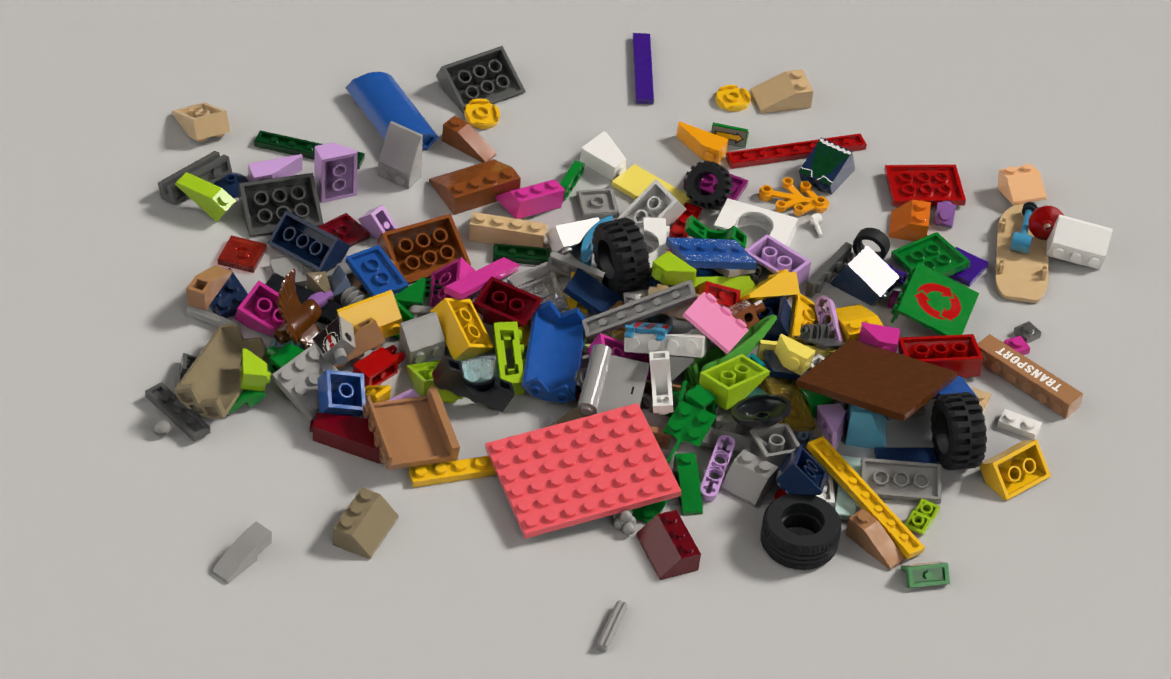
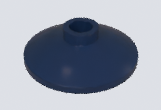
(231, 182)

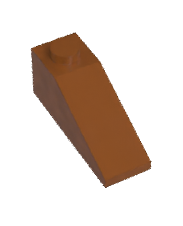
(465, 139)

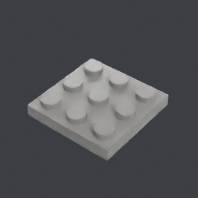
(300, 378)

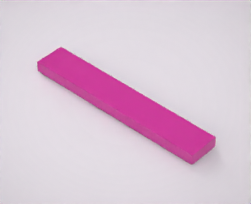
(479, 278)

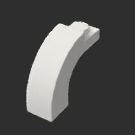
(661, 382)

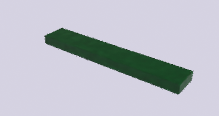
(292, 145)

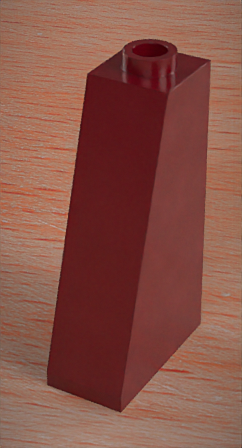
(345, 434)

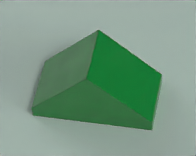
(412, 294)

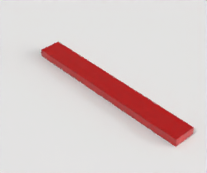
(788, 151)

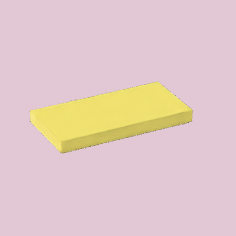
(636, 180)

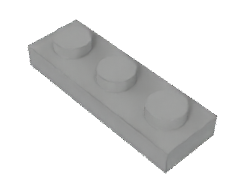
(566, 265)

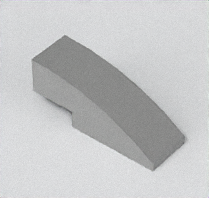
(243, 552)

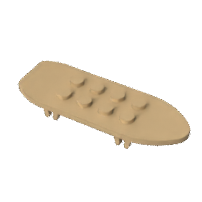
(1019, 274)

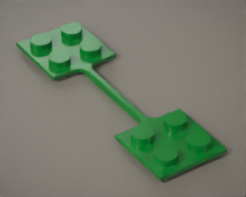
(686, 425)

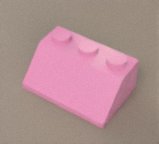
(716, 322)

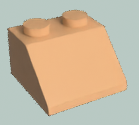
(1021, 184)

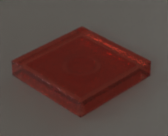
(242, 254)

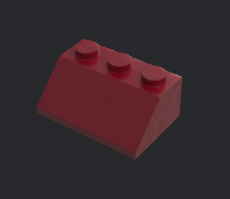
(669, 545)

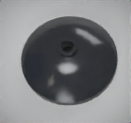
(761, 410)

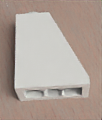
(603, 156)

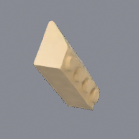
(506, 230)

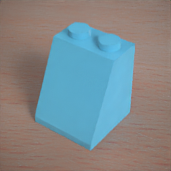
(865, 428)

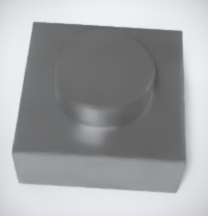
(1027, 332)

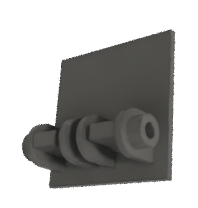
(818, 335)

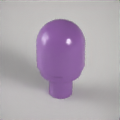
(321, 298)

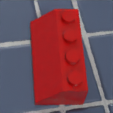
(951, 352)

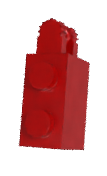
(379, 365)

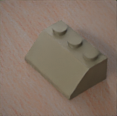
(364, 524)

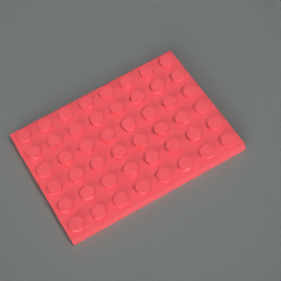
(582, 470)

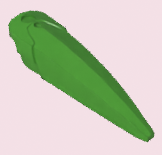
(716, 355)

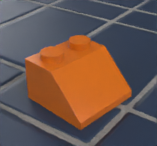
(910, 221)

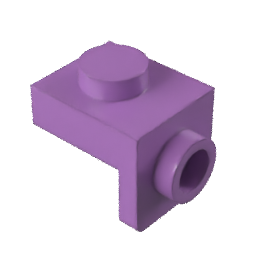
(945, 214)

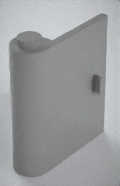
(610, 382)

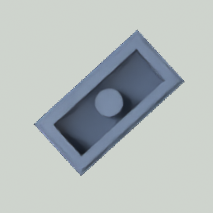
(339, 281)

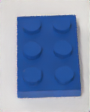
(376, 271)

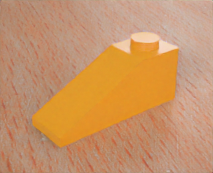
(703, 143)

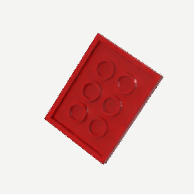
(924, 183)

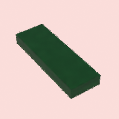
(521, 254)

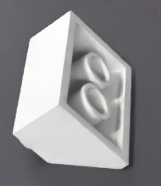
(1078, 242)

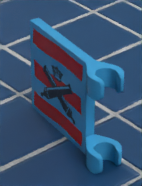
(651, 328)

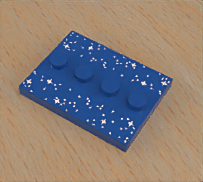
(711, 253)

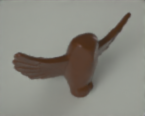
(297, 316)

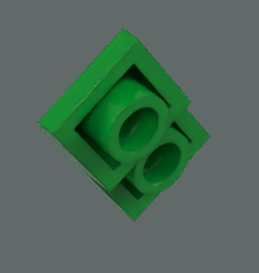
(248, 396)

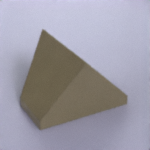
(318, 282)

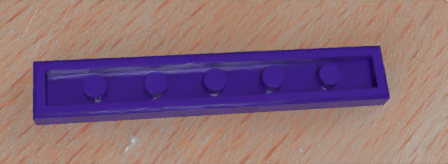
(643, 68)

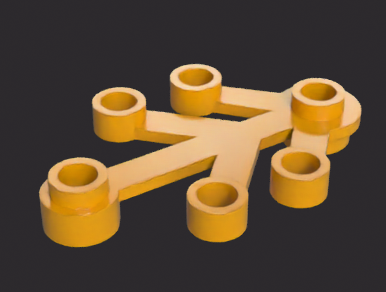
(814, 202)

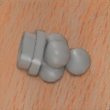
(625, 521)

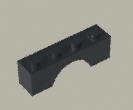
(493, 393)

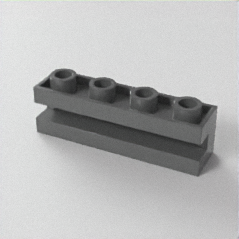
(209, 168)

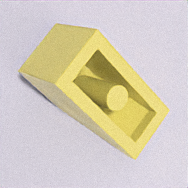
(794, 354)

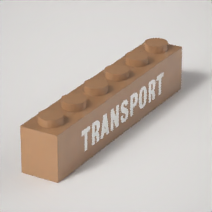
(1029, 377)

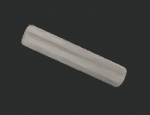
(208, 317)
(612, 626)

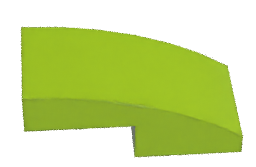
(922, 517)

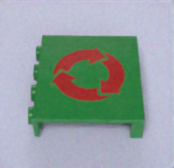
(935, 301)

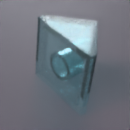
(479, 368)

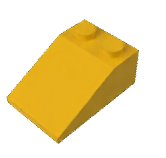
(776, 285)
(851, 318)

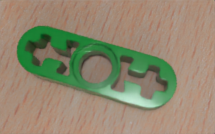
(572, 177)

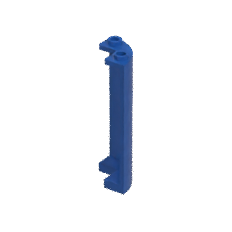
(386, 102)
(554, 353)

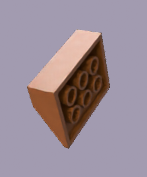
(475, 185)
(423, 247)

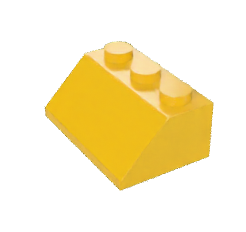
(380, 308)
(462, 328)
(1015, 469)

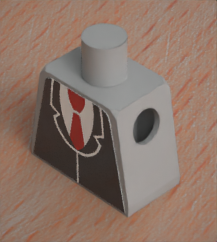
(336, 341)

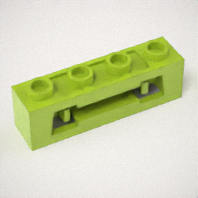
(505, 334)

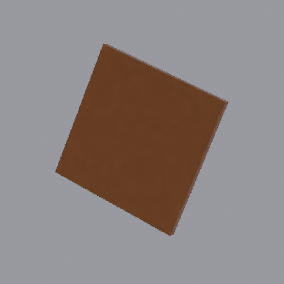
(876, 379)

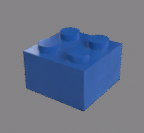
(341, 393)

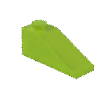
(206, 195)

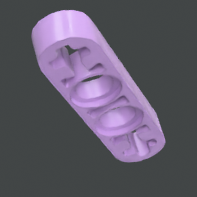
(822, 315)
(714, 467)

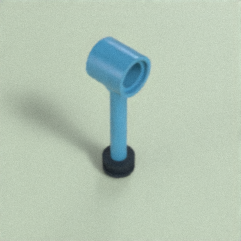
(1022, 241)

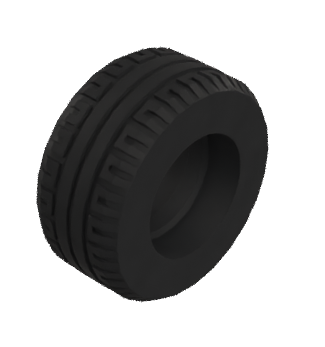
(797, 550)

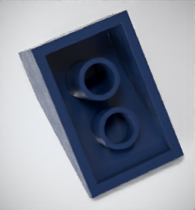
(780, 307)

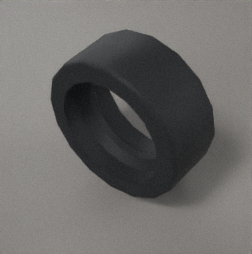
(874, 235)

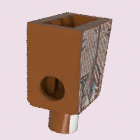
(747, 312)

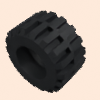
(693, 184)

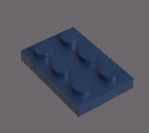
(229, 298)

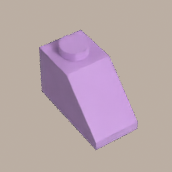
(377, 221)

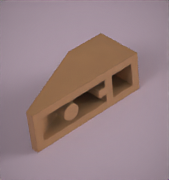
(872, 537)

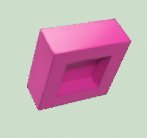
(1018, 344)

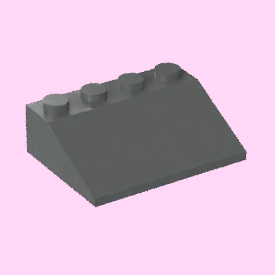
(480, 76)
(266, 201)

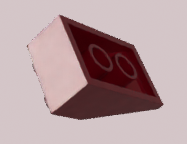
(505, 303)

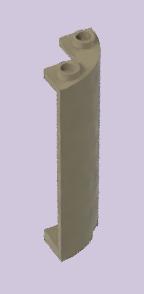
(214, 377)

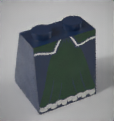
(827, 166)
(866, 277)

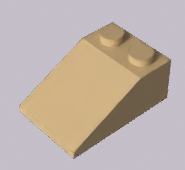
(783, 92)
(202, 121)

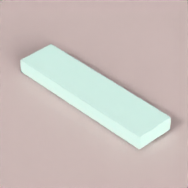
(845, 505)

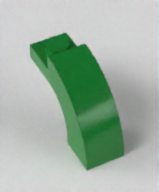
(696, 229)

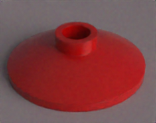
(1040, 217)

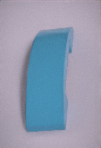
(586, 249)

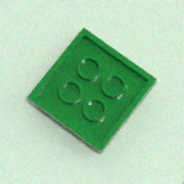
(933, 253)

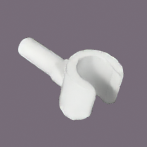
(815, 221)

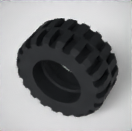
(621, 255)
(958, 431)

